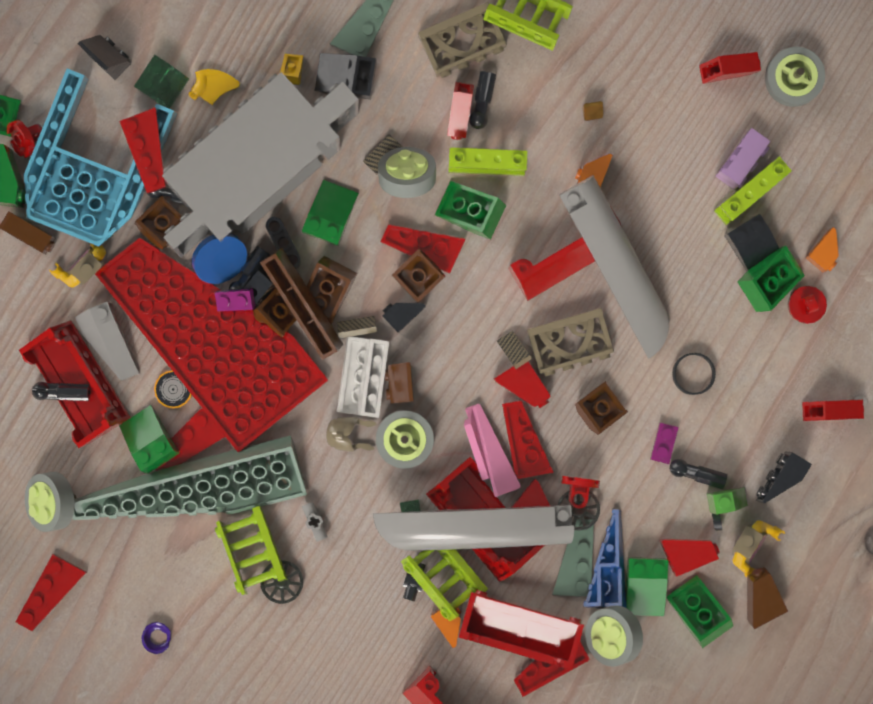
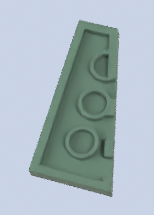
(362, 28)
(576, 564)

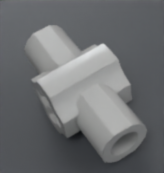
(310, 511)

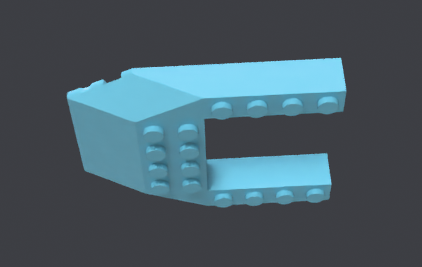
(72, 190)

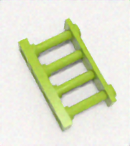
(529, 29)
(487, 161)
(752, 190)
(270, 553)
(461, 570)

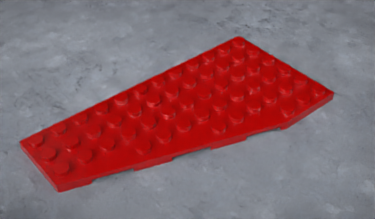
(224, 358)

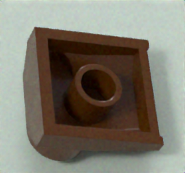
(156, 221)
(418, 275)
(274, 313)
(600, 408)

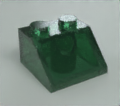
(161, 82)

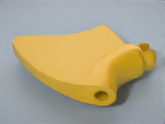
(212, 84)

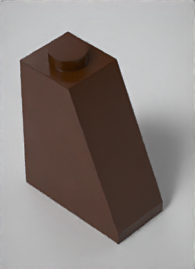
(27, 233)
(763, 598)

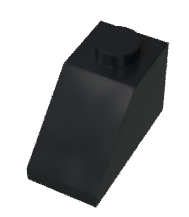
(401, 314)

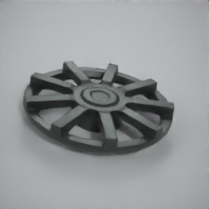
(580, 512)
(283, 585)

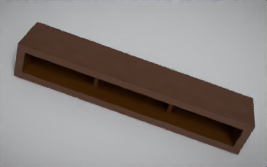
(301, 303)

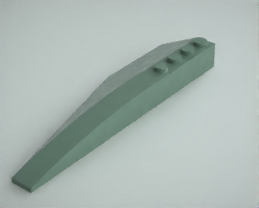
(208, 485)

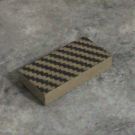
(385, 146)
(356, 327)
(514, 349)

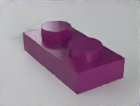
(235, 300)
(664, 443)

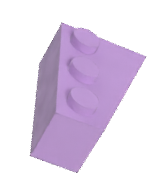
(743, 159)

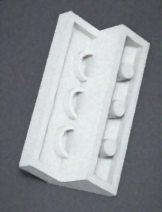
(363, 376)

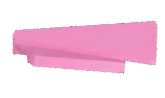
(488, 452)

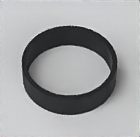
(712, 368)

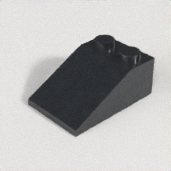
(105, 55)
(752, 242)

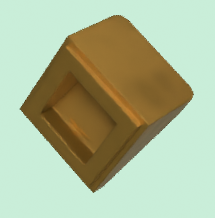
(593, 110)

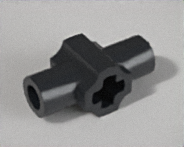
(412, 586)

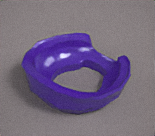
(147, 643)

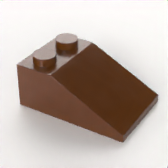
(330, 285)
(400, 383)

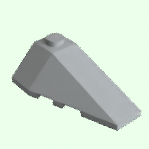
(105, 335)

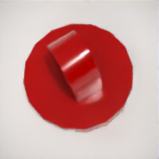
(23, 137)
(807, 304)
(579, 486)

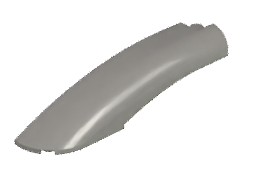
(618, 263)
(476, 528)

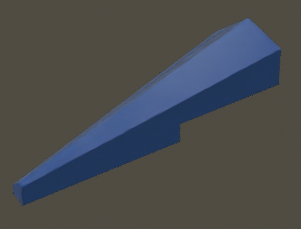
(609, 577)

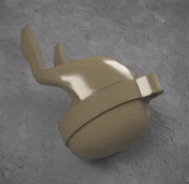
(341, 428)

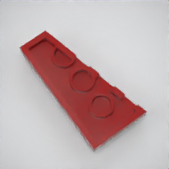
(144, 142)
(440, 248)
(193, 438)
(524, 444)
(49, 590)
(542, 673)

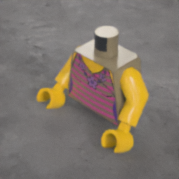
(83, 268)
(750, 542)

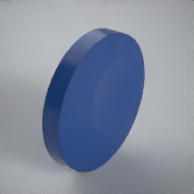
(219, 261)

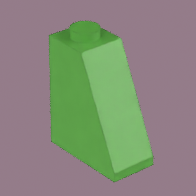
(727, 500)

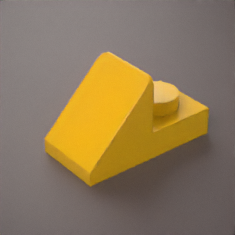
(292, 68)

